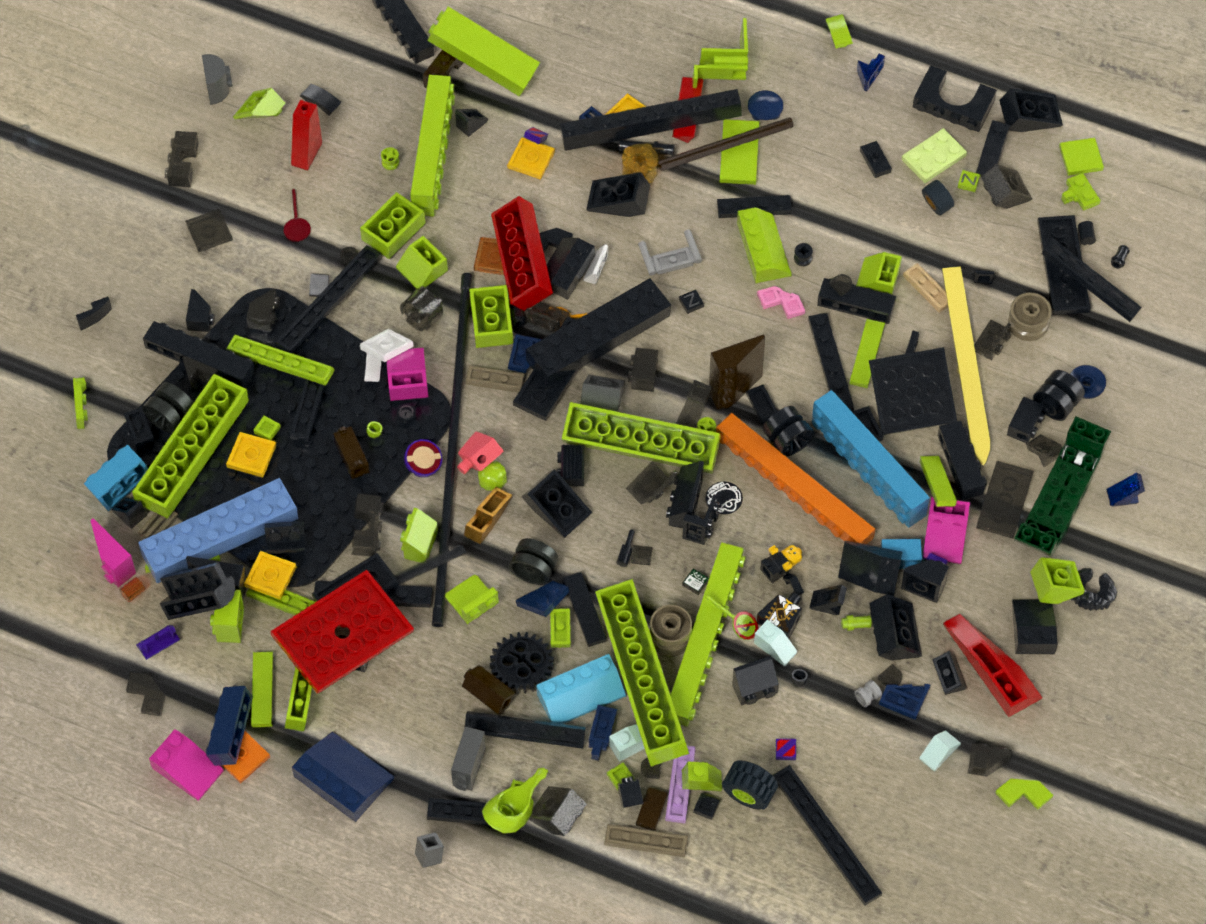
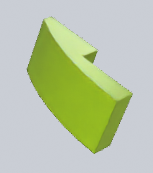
(839, 31)

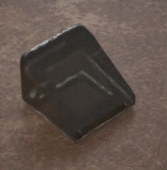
(641, 555)

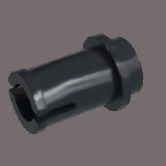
(1119, 259)
(517, 317)

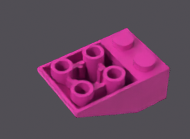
(407, 375)
(946, 531)

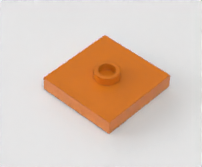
(249, 759)

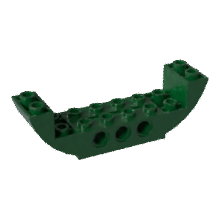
(1064, 487)

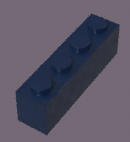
(229, 725)

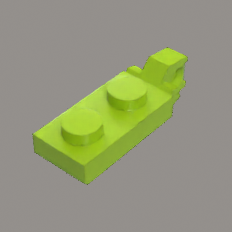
(80, 400)

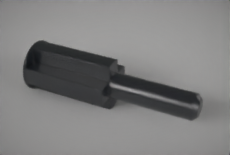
(626, 550)

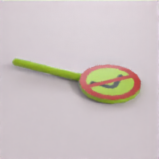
(743, 622)

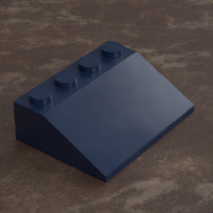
(342, 775)

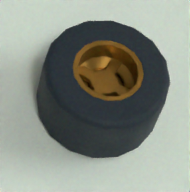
(938, 197)

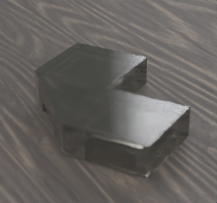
(145, 685)

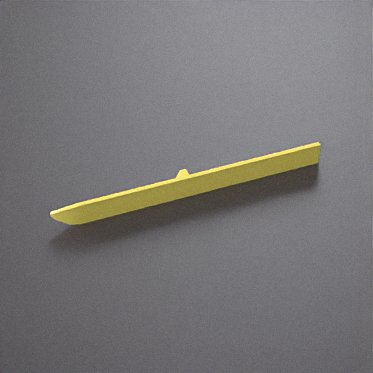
(967, 362)

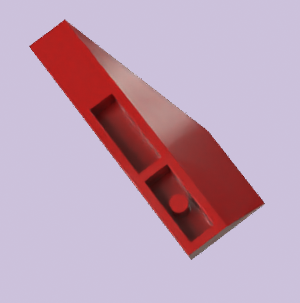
(996, 669)

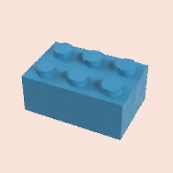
(116, 477)

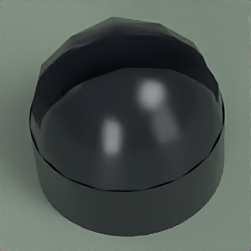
(799, 677)

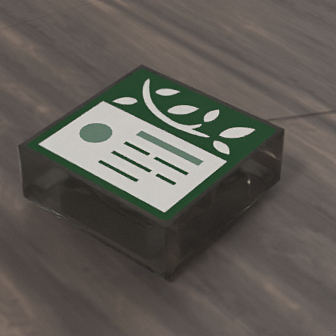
(695, 581)

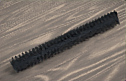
(429, 565)

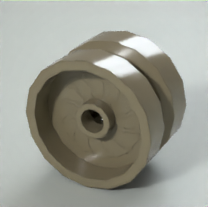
(1029, 316)

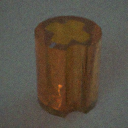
(132, 589)

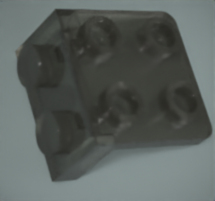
(650, 483)

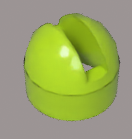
(376, 427)

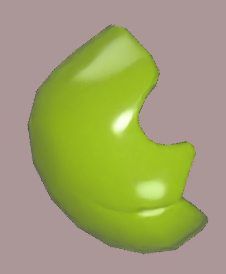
(492, 476)

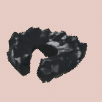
(1099, 600)

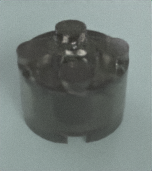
(422, 309)

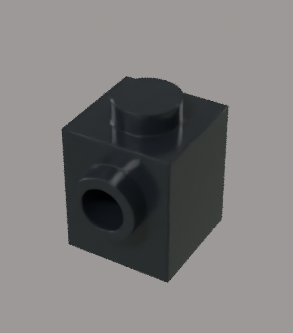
(630, 792)

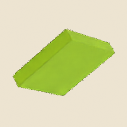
(1081, 156)

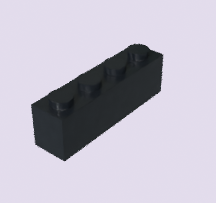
(858, 302)
(961, 460)

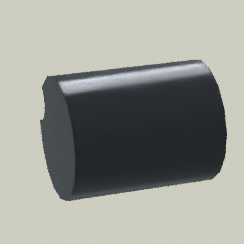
(1086, 233)

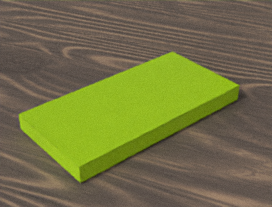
(739, 162)

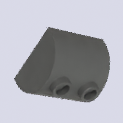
(217, 78)

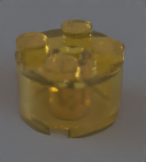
(640, 159)

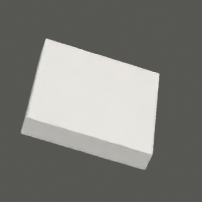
(386, 345)

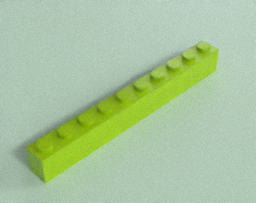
(705, 631)

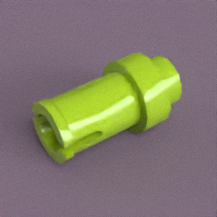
(851, 622)

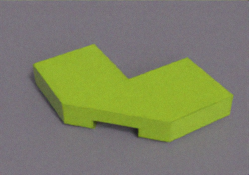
(1017, 788)

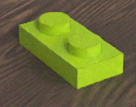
(560, 628)

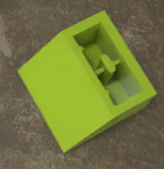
(422, 263)
(880, 272)
(419, 536)

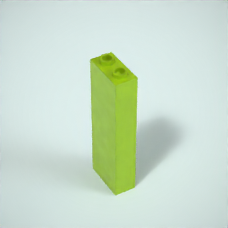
(482, 51)

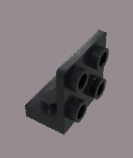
(699, 529)

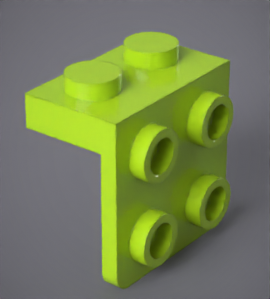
(472, 598)

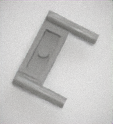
(671, 260)

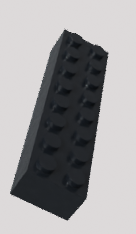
(598, 332)

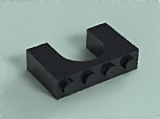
(968, 115)

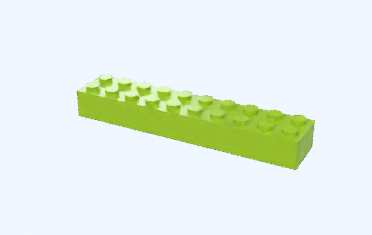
(642, 673)

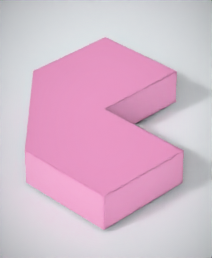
(775, 296)

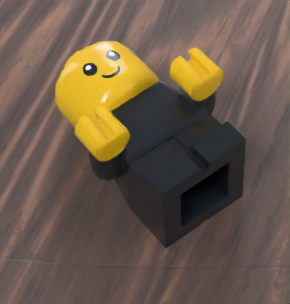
(780, 562)

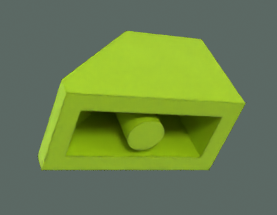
(701, 777)

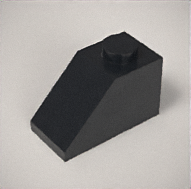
(199, 313)

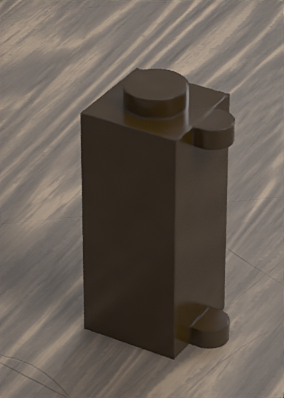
(351, 452)
(488, 689)

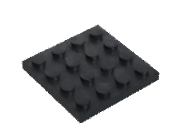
(913, 391)

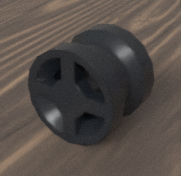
(800, 257)

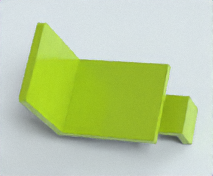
(723, 63)

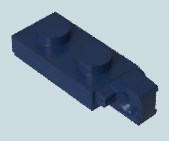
(601, 730)

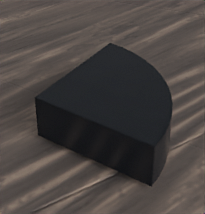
(793, 580)

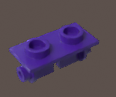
(158, 641)

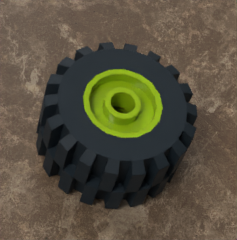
(750, 785)

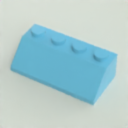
(580, 690)

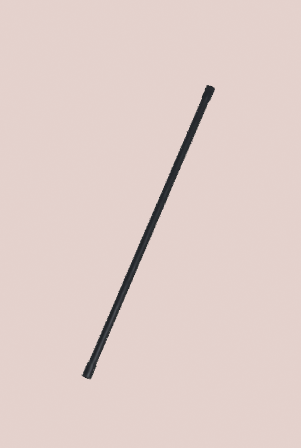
(438, 610)

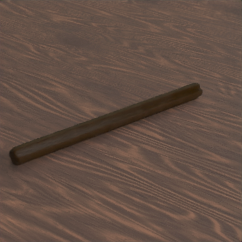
(724, 144)

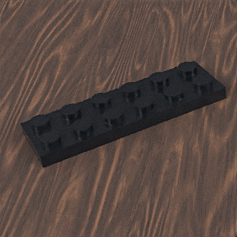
(1065, 293)
(538, 398)

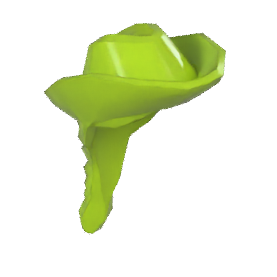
(513, 807)

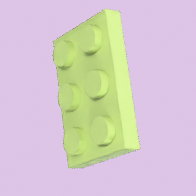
(934, 155)

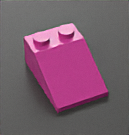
(115, 559)
(185, 765)

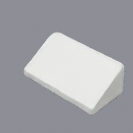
(596, 266)

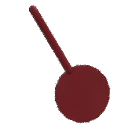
(296, 228)

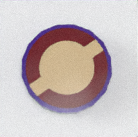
(423, 458)

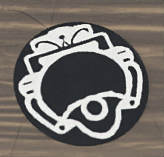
(728, 496)

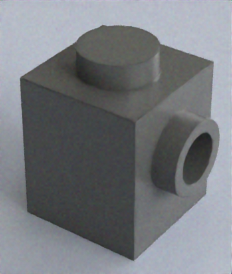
(429, 850)

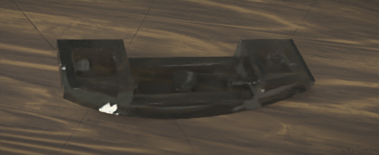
(694, 405)

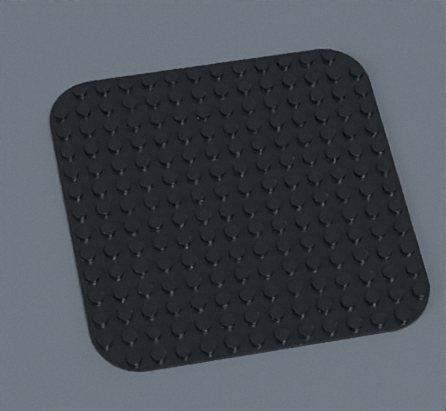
(311, 469)

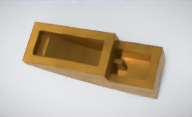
(487, 515)

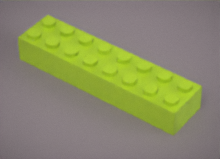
(433, 144)
(640, 437)
(190, 446)

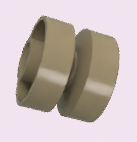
(670, 630)

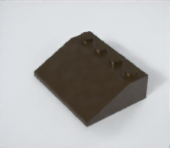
(735, 370)

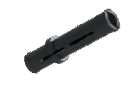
(668, 148)

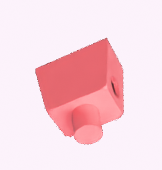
(478, 452)

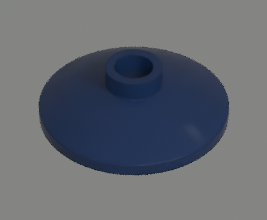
(1093, 377)

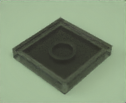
(208, 230)

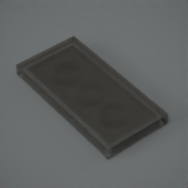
(1004, 499)

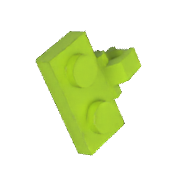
(1080, 192)

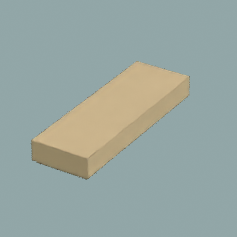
(927, 287)

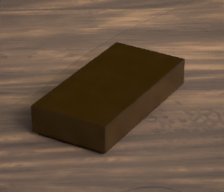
(651, 809)

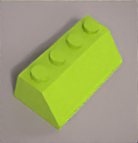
(762, 245)

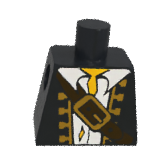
(782, 613)

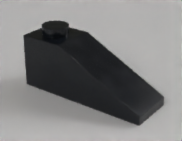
(993, 146)

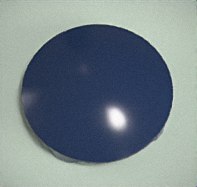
(765, 105)

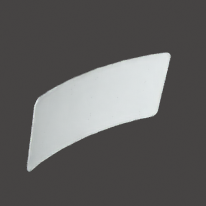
(373, 368)

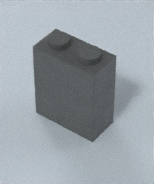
(468, 759)

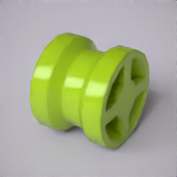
(388, 154)
(707, 424)

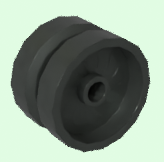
(533, 561)

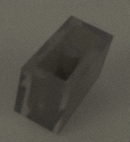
(644, 369)

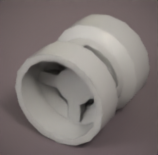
(868, 693)

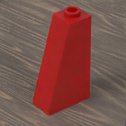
(305, 135)

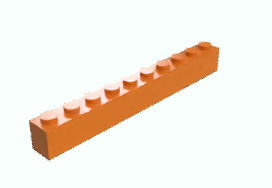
(794, 481)

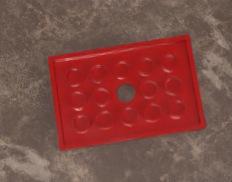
(360, 607)

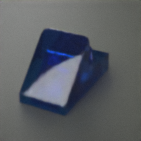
(868, 73)
(1126, 491)

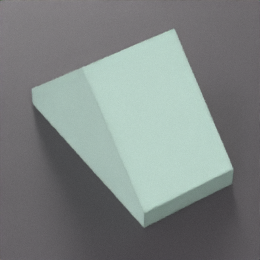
(939, 750)

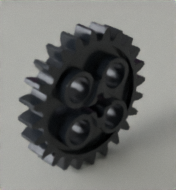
(533, 650)

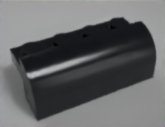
(196, 591)

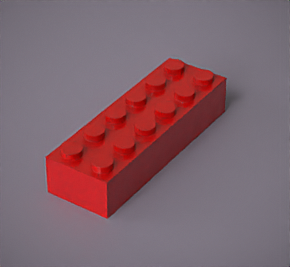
(521, 253)

